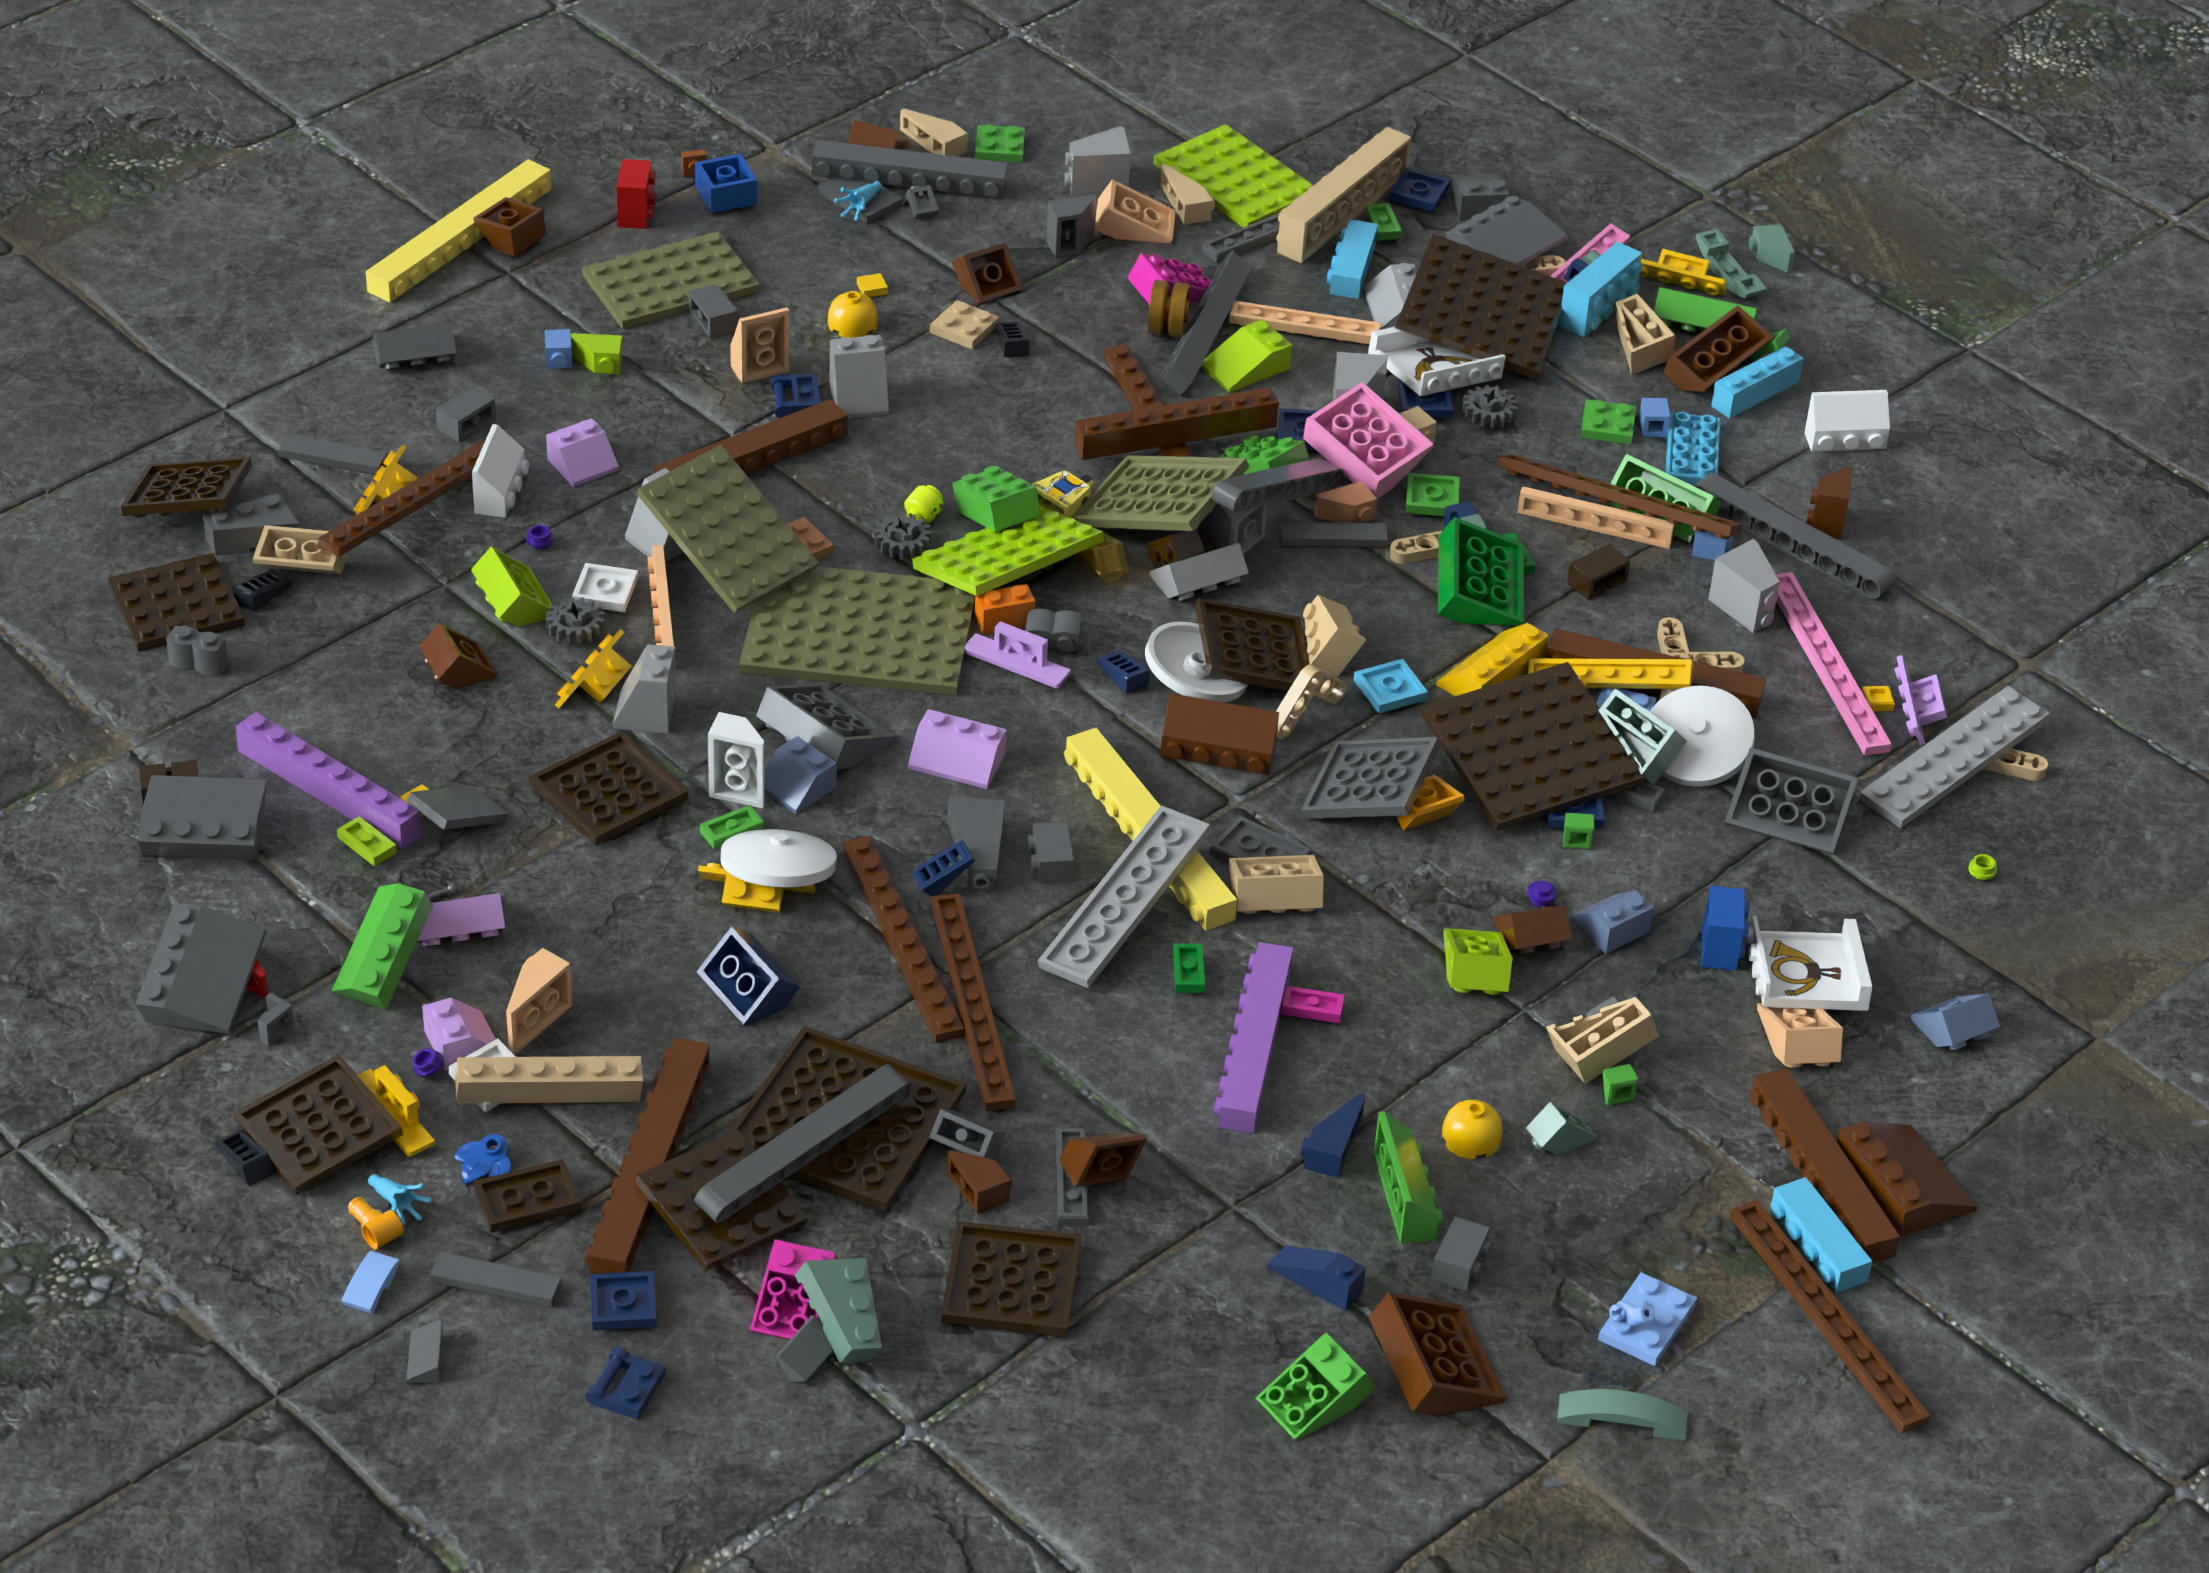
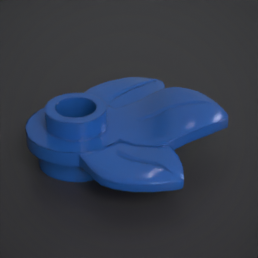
(481, 1161)

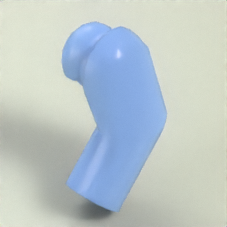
(1630, 1313)

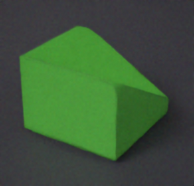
(1578, 830)
(1619, 1084)

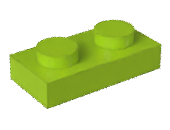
(366, 841)

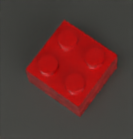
(635, 194)

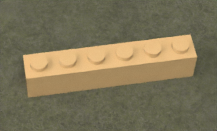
(548, 1079)

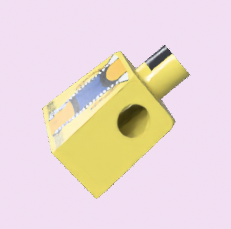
(1064, 492)

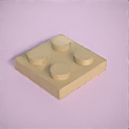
(964, 324)

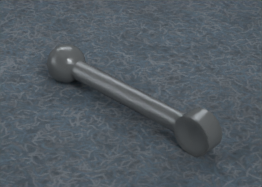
(452, 888)

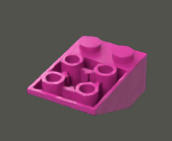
(1155, 267)
(782, 1300)

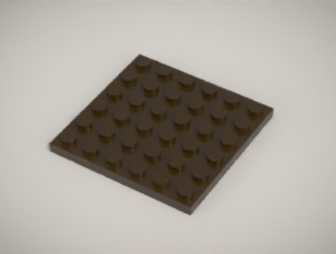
(1483, 305)
(1532, 746)
(878, 1156)

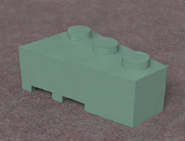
(1642, 735)
(845, 1304)

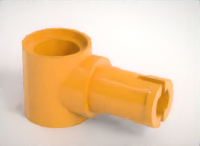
(376, 1226)

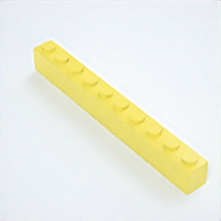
(452, 233)
(1132, 808)

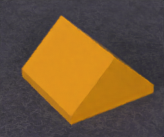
(1433, 802)

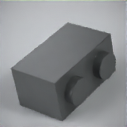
(713, 310)
(465, 413)
(1052, 852)
(967, 1134)
(1461, 1253)

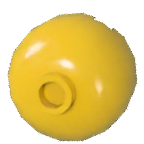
(852, 315)
(1472, 1129)

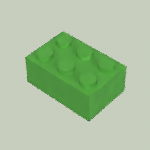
(996, 498)

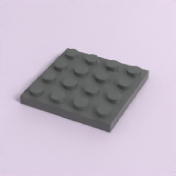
(1371, 778)

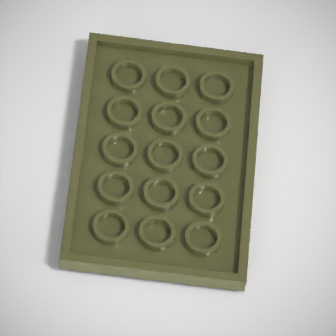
(659, 279)
(1158, 492)
(727, 528)

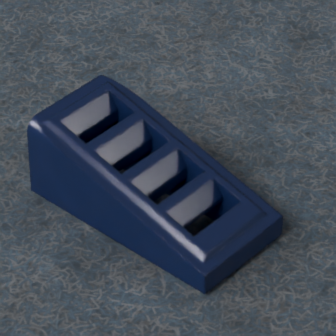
(1128, 675)
(927, 873)

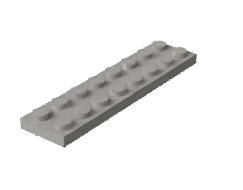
(1954, 756)
(1124, 896)

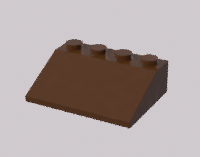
(1903, 1175)
(1435, 1355)

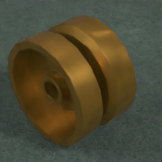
(1170, 309)

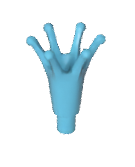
(859, 197)
(398, 1195)

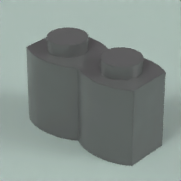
(1060, 628)
(197, 650)

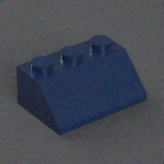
(747, 977)

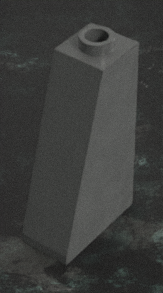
(981, 827)

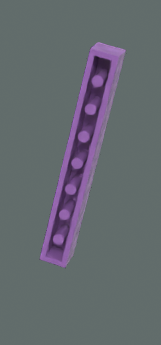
(328, 779)
(1255, 1038)

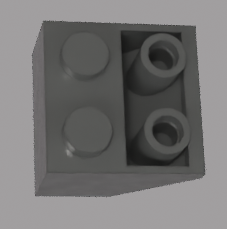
(1070, 224)

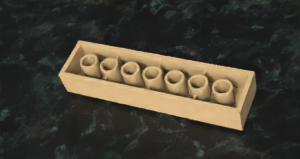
(1342, 195)

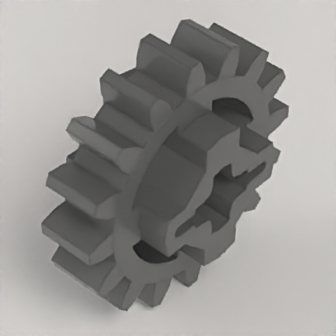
(1489, 406)
(902, 536)
(575, 620)

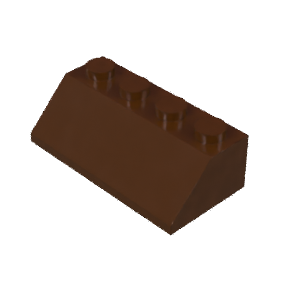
(1716, 351)
(1220, 734)

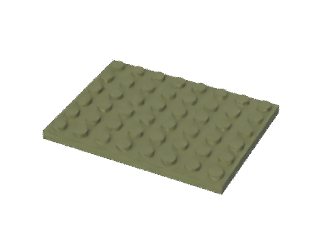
(862, 631)

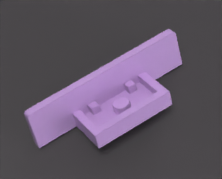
(1019, 653)
(1923, 700)

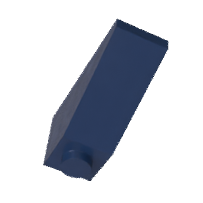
(1333, 1138)
(1322, 1273)

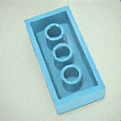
(1596, 289)

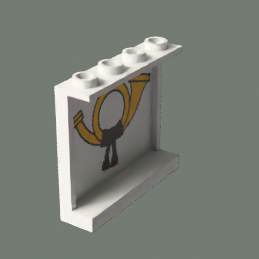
(1431, 366)
(1810, 968)

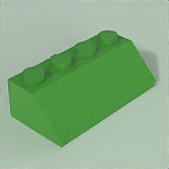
(1693, 311)
(1653, 482)
(383, 945)
(1406, 1182)

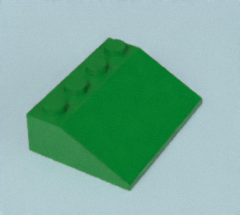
(1480, 576)

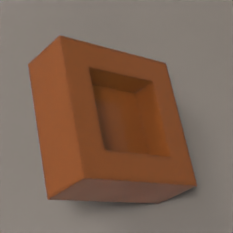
(688, 161)

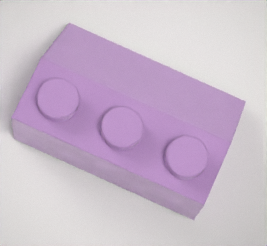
(958, 749)
(463, 917)

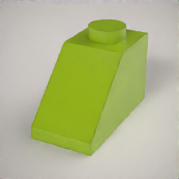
(598, 352)

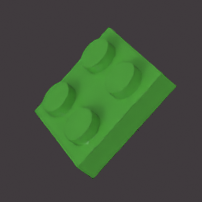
(1000, 143)
(1608, 421)
(1431, 493)

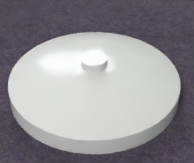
(1179, 662)
(1715, 730)
(778, 858)

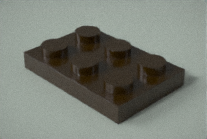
(527, 1195)

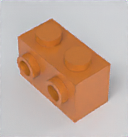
(1003, 605)

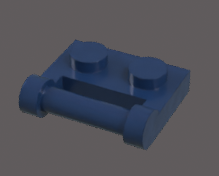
(804, 393)
(635, 1387)

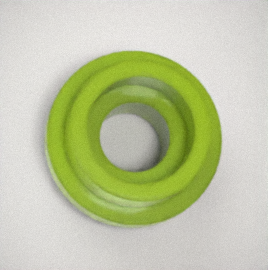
(1983, 867)

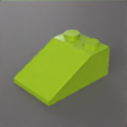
(1249, 357)
(1477, 961)

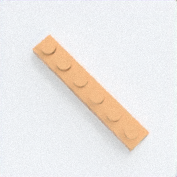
(1304, 322)
(1596, 517)
(660, 597)

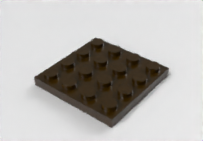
(186, 487)
(174, 595)
(1251, 644)
(608, 788)
(318, 1124)
(676, 1182)
(1011, 1278)

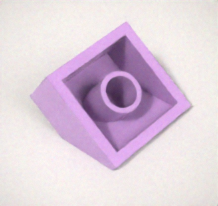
(581, 452)
(455, 1029)

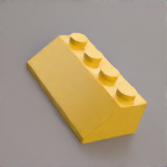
(1497, 661)

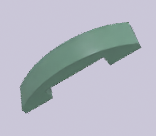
(1724, 266)
(1625, 1408)

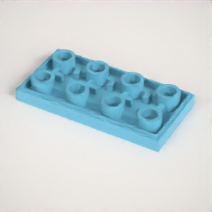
(1692, 446)

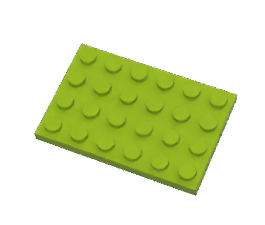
(1237, 174)
(995, 558)

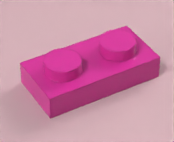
(1312, 1004)

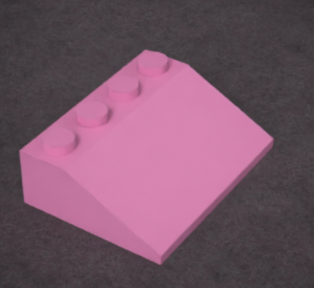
(1366, 439)

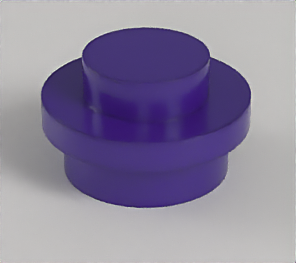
(539, 537)
(1541, 893)
(427, 1062)

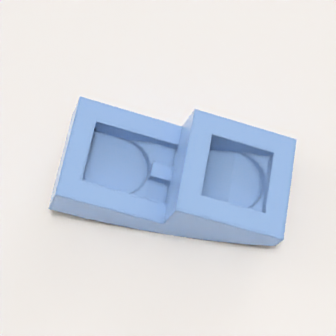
(369, 1281)

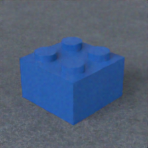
(726, 183)
(1724, 928)

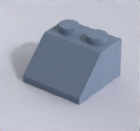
(799, 775)
(1615, 920)
(1957, 1020)

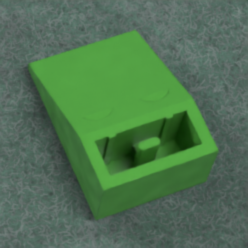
(1268, 452)
(1316, 1389)

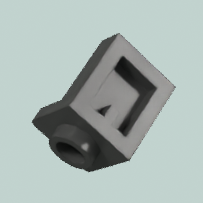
(921, 201)
(275, 1021)

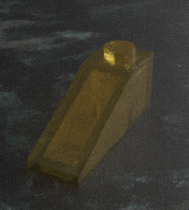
(1106, 559)

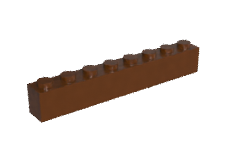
(1176, 423)
(778, 438)
(1744, 686)
(1823, 1162)

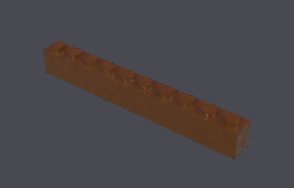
(656, 1141)

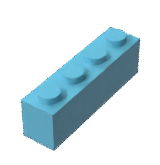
(1352, 258)
(1757, 382)
(1820, 1235)

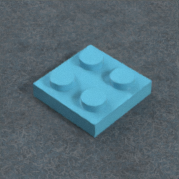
(1390, 686)

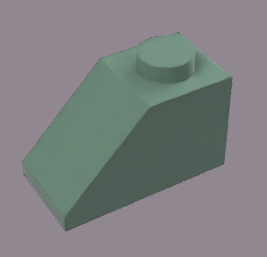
(1772, 247)
(1559, 1130)

